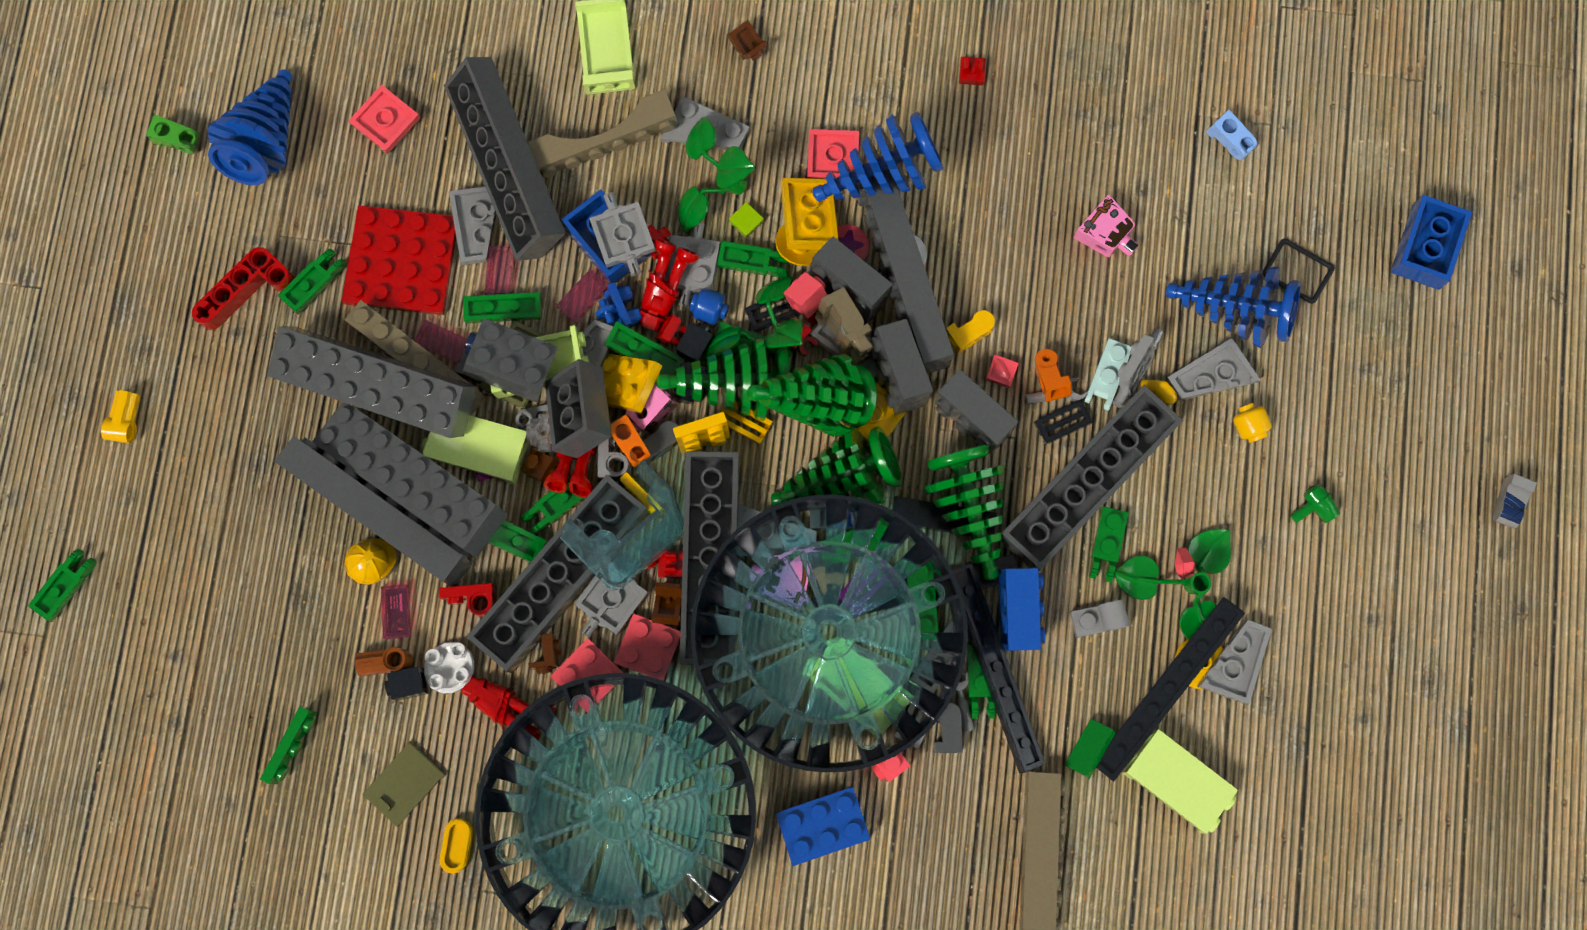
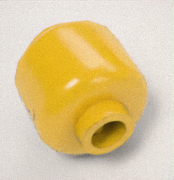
(1252, 422)

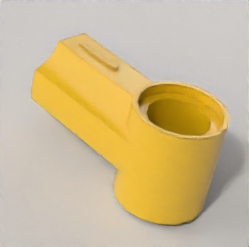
(120, 423)

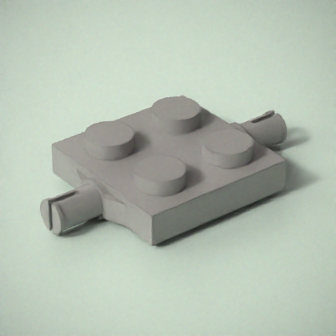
(622, 234)
(701, 273)
(1131, 373)
(609, 607)

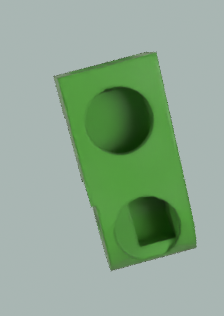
(172, 135)

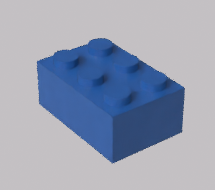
(581, 231)
(1431, 242)
(1021, 609)
(822, 826)

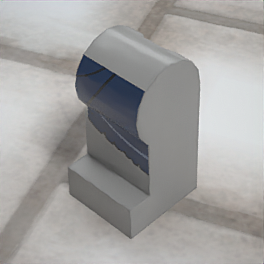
(1513, 500)

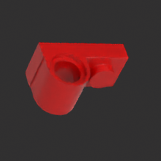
(457, 594)

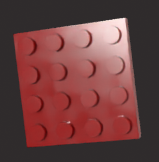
(400, 260)

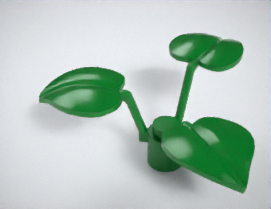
(731, 173)
(785, 334)
(1208, 549)

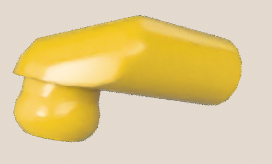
(1162, 390)

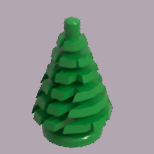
(748, 371)
(822, 395)
(848, 470)
(968, 495)

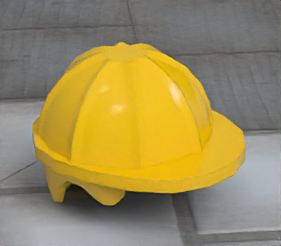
(370, 561)

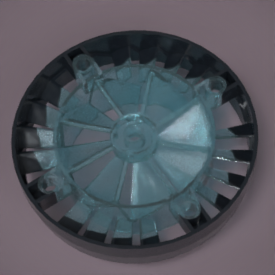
(890, 630)
(573, 768)

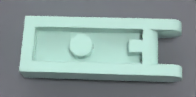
(1105, 378)

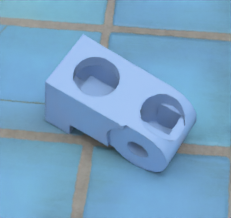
(1233, 135)

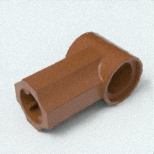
(381, 661)

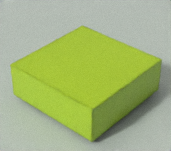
(746, 220)

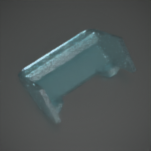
(622, 560)

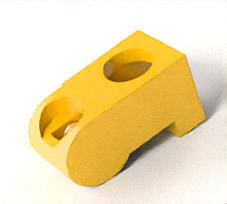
(971, 332)

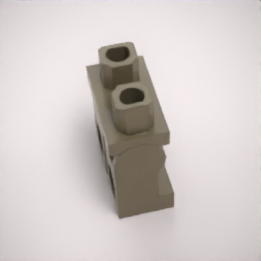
(846, 325)

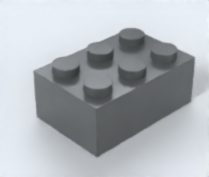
(842, 268)
(509, 360)
(900, 367)
(577, 409)
(974, 412)

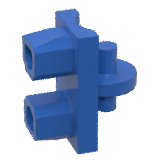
(613, 306)

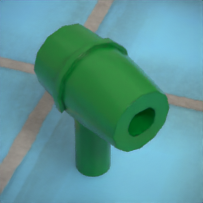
(1318, 501)

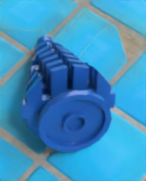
(254, 133)
(878, 164)
(1246, 303)

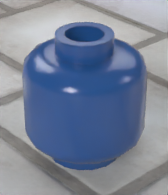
(709, 306)

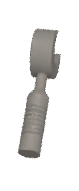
(1039, 397)
(963, 706)

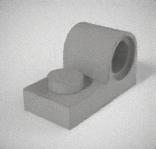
(607, 458)
(1099, 619)

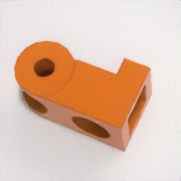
(1049, 377)
(629, 440)

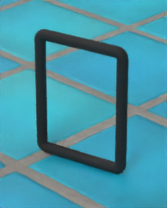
(1310, 255)

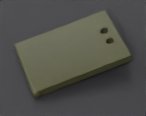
(403, 784)

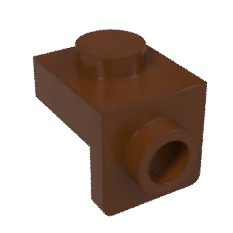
(747, 41)
(539, 465)
(667, 603)
(551, 650)

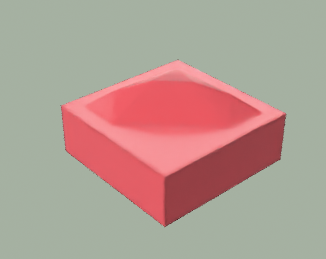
(1002, 371)
(1184, 563)

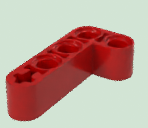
(240, 292)

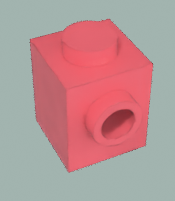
(805, 294)
(891, 768)

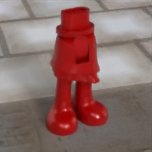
(662, 294)
(579, 483)
(497, 702)

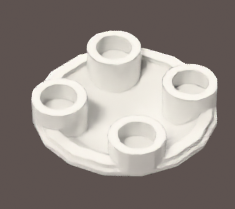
(448, 667)

